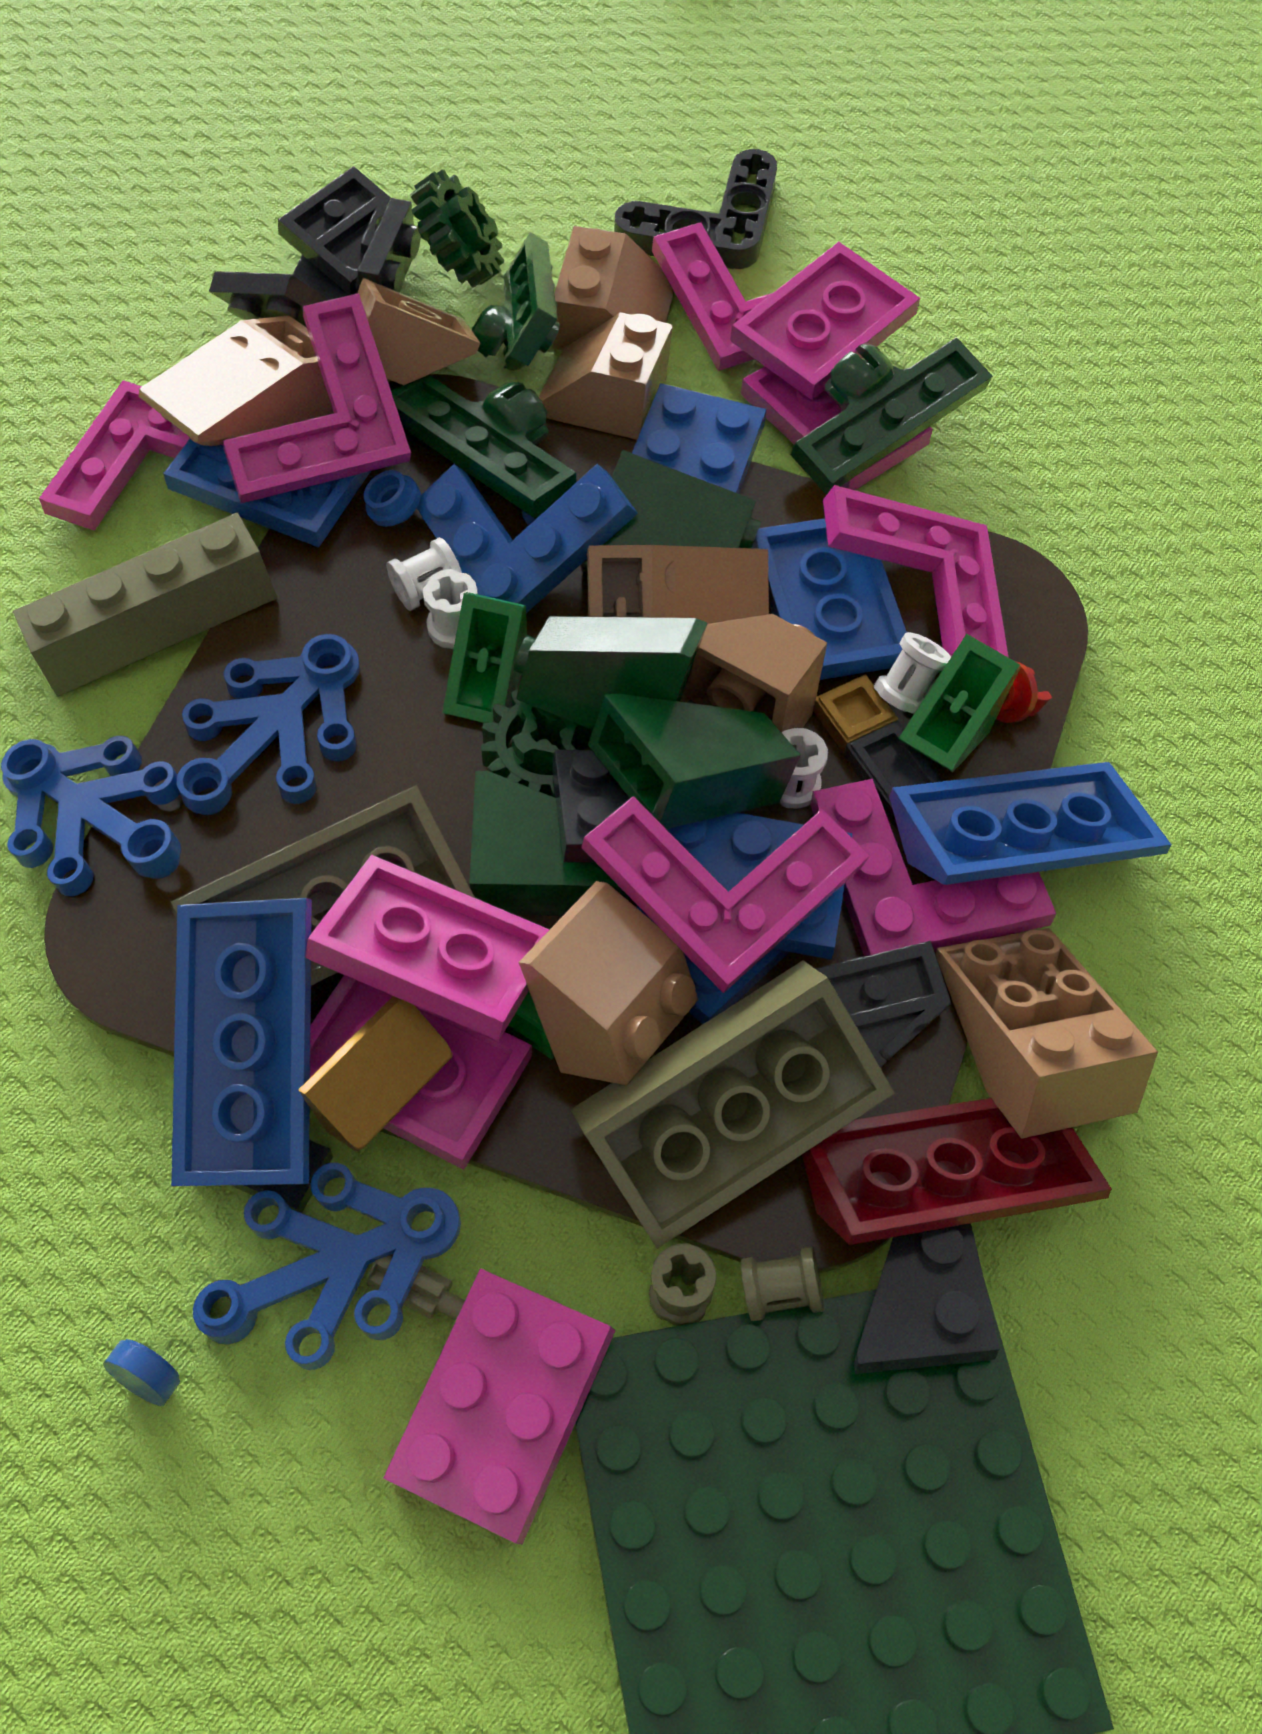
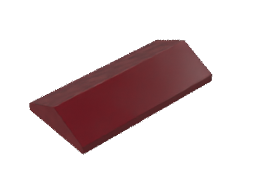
(943, 1171)

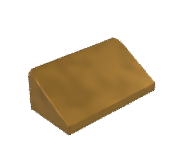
(376, 1073)

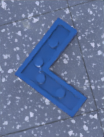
(303, 513)
(540, 555)

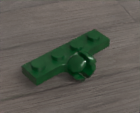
(529, 311)
(885, 408)
(489, 438)

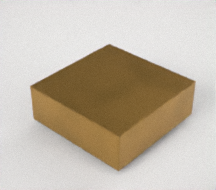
(853, 711)

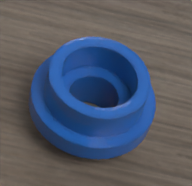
(391, 498)

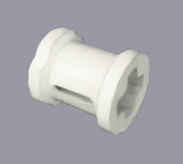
(405, 574)
(444, 600)
(917, 653)
(808, 769)

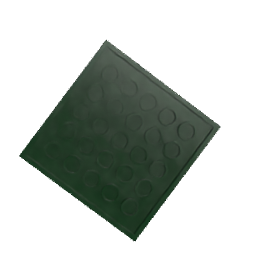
(826, 1538)

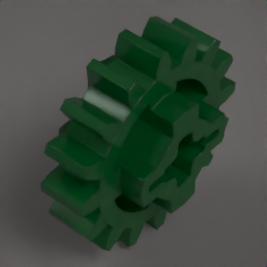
(457, 228)
(533, 749)

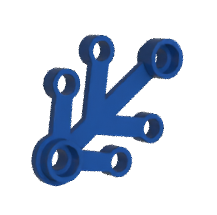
(272, 717)
(39, 770)
(338, 1263)

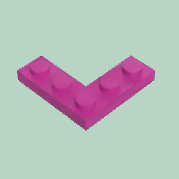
(704, 290)
(354, 440)
(109, 457)
(930, 541)
(895, 913)
(715, 927)

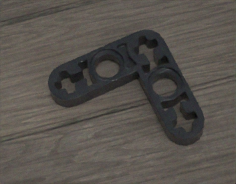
(721, 226)

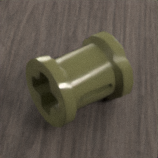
(695, 1268)
(782, 1284)

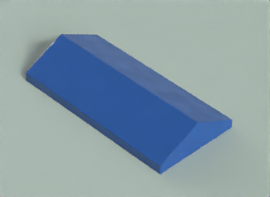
(1023, 823)
(242, 1043)

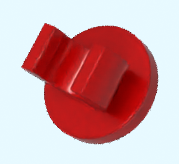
(1023, 698)

